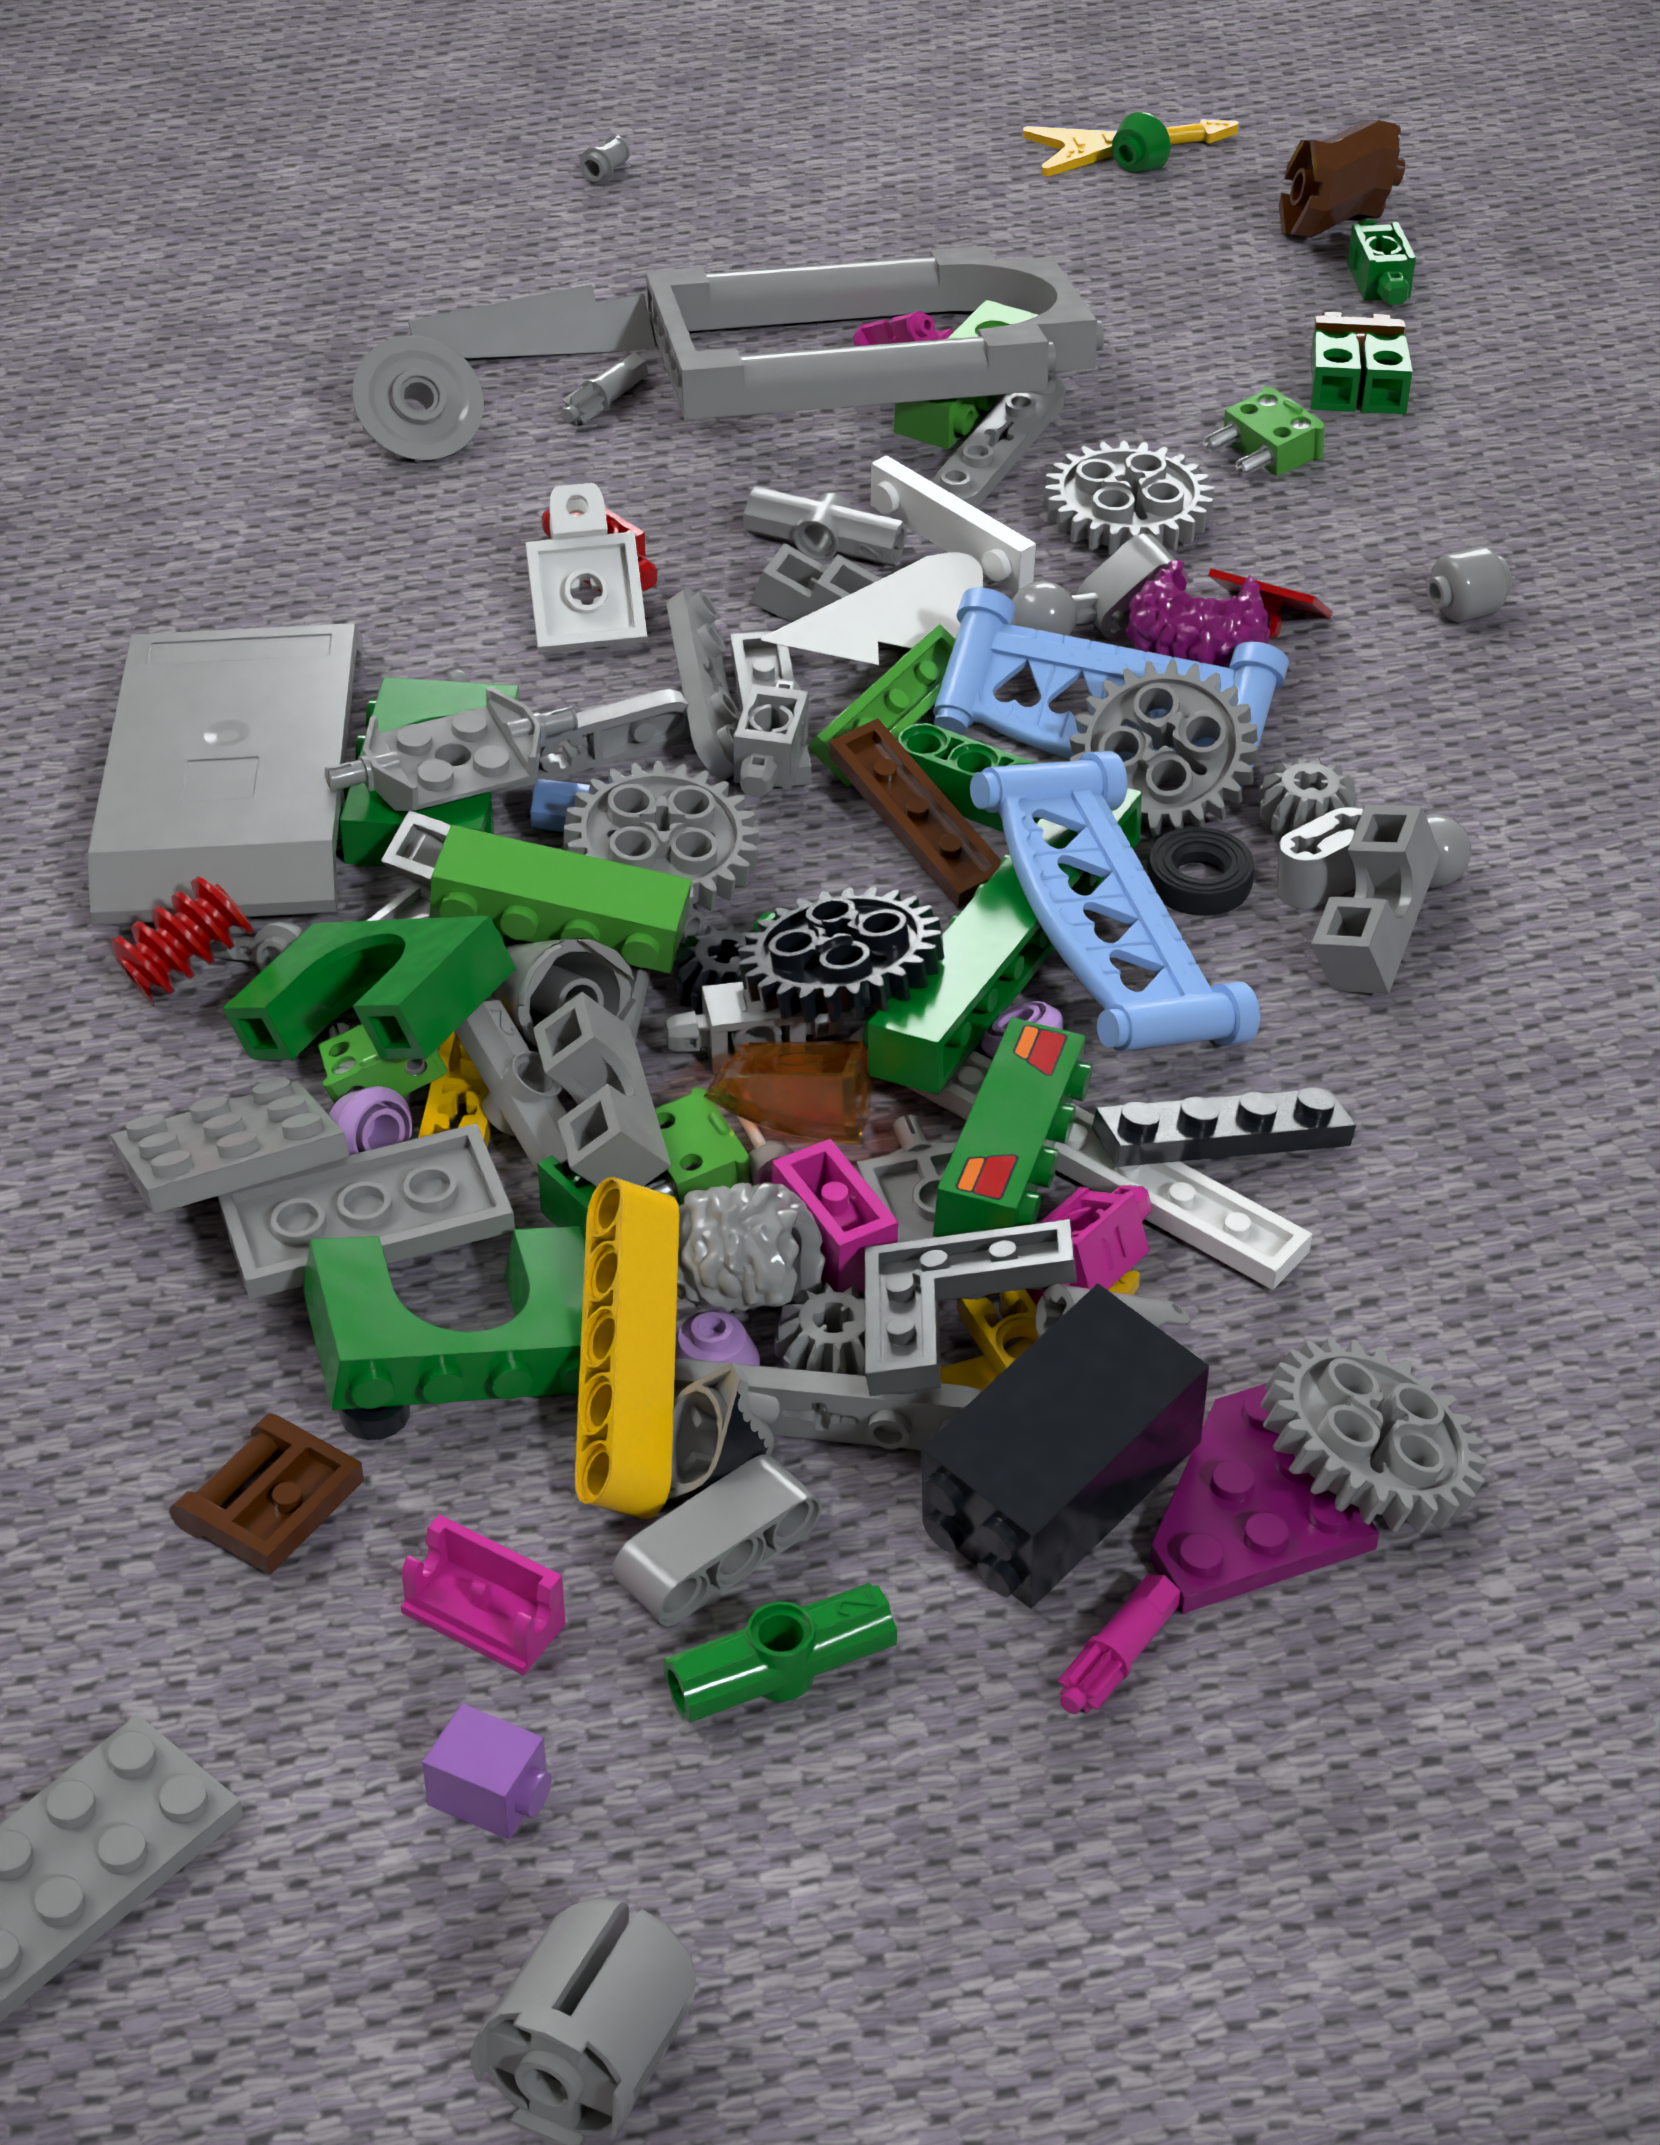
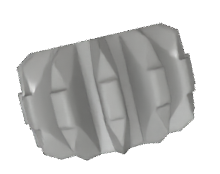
(1302, 794)
(823, 1332)

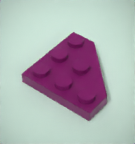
(1244, 1515)

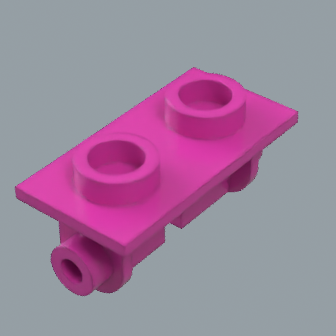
(904, 328)

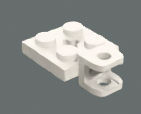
(577, 553)

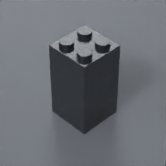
(1062, 1446)

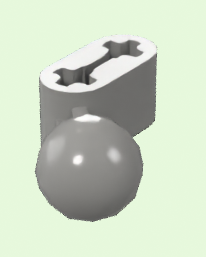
(1102, 596)
(1318, 865)

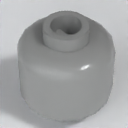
(1469, 583)

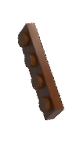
(915, 810)

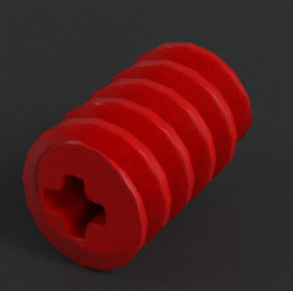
(179, 937)

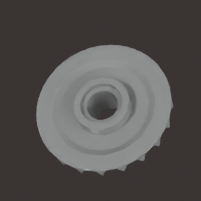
(425, 372)

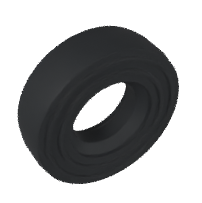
(1204, 846)

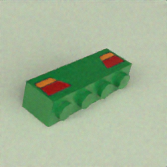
(1013, 1131)

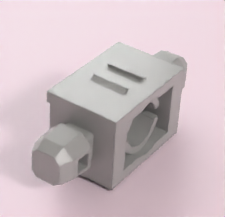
(770, 737)
(733, 1019)

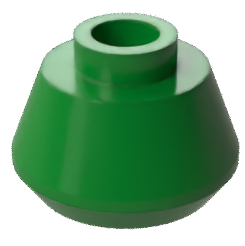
(1141, 143)

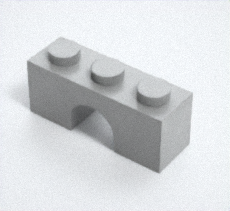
(1367, 935)
(615, 1119)

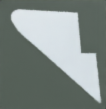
(889, 611)

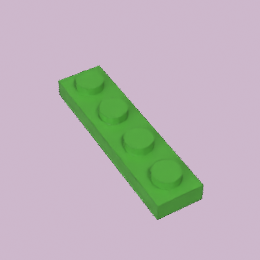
(896, 697)

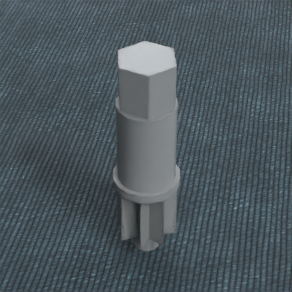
(598, 393)

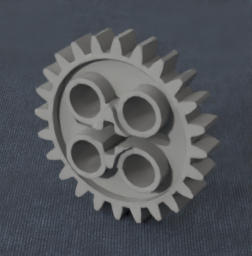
(1105, 488)
(1195, 712)
(668, 827)
(1419, 1449)

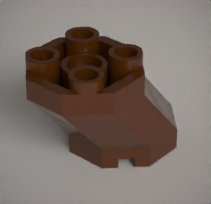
(1341, 177)

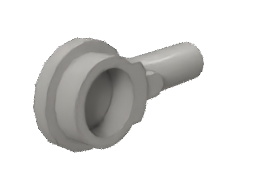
(262, 948)

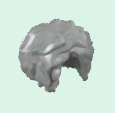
(747, 1248)

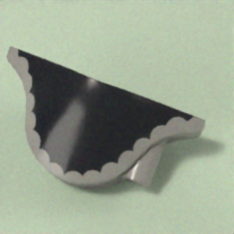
(717, 1430)

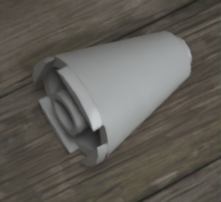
(556, 972)

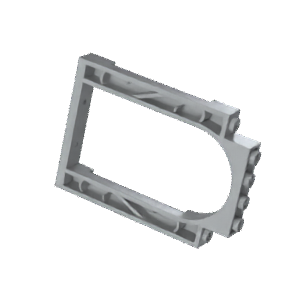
(951, 279)

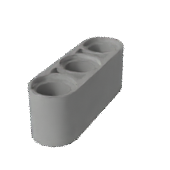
(716, 1539)

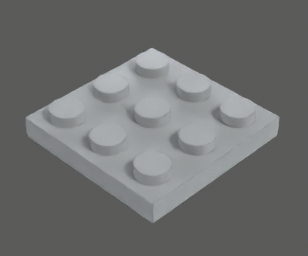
(227, 1144)

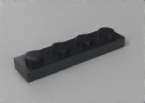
(1222, 1126)

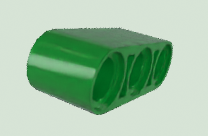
(952, 762)

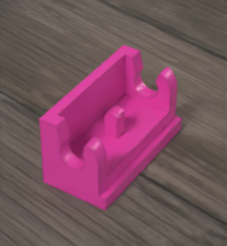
(483, 1595)

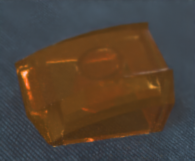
(798, 1088)

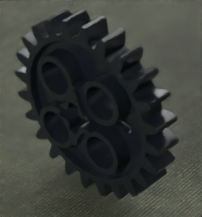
(841, 954)

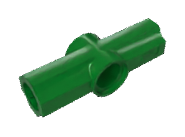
(780, 1652)

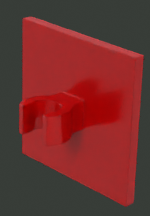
(1273, 598)

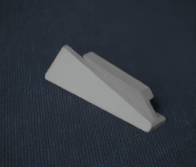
(543, 325)

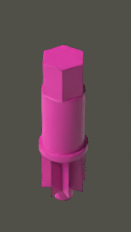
(1111, 1653)

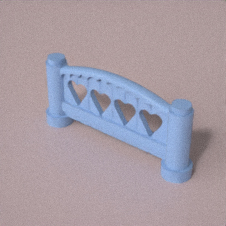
(994, 651)
(1081, 797)

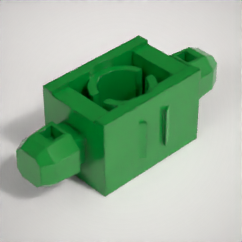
(1381, 261)

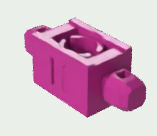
(1104, 1233)

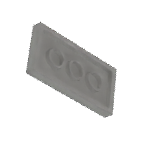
(408, 1193)
(98, 1849)

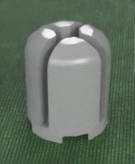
(587, 2020)

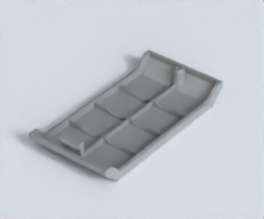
(224, 771)

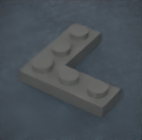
(912, 1277)

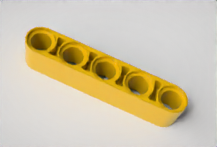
(627, 1349)

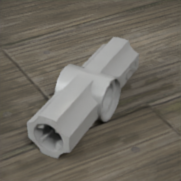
(824, 526)
(520, 1093)

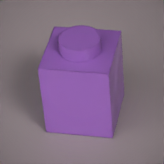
(487, 1772)

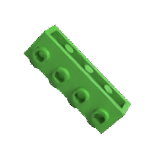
(561, 895)

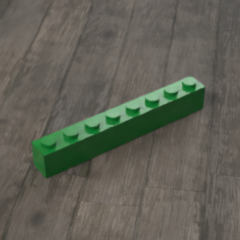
(987, 962)

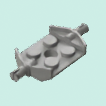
(493, 742)

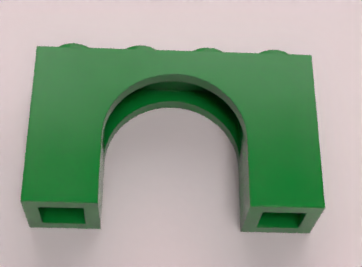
(366, 819)
(402, 977)
(387, 1356)

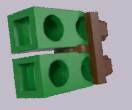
(1355, 348)

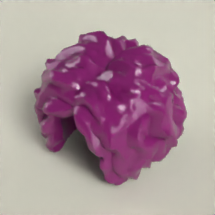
(1195, 629)

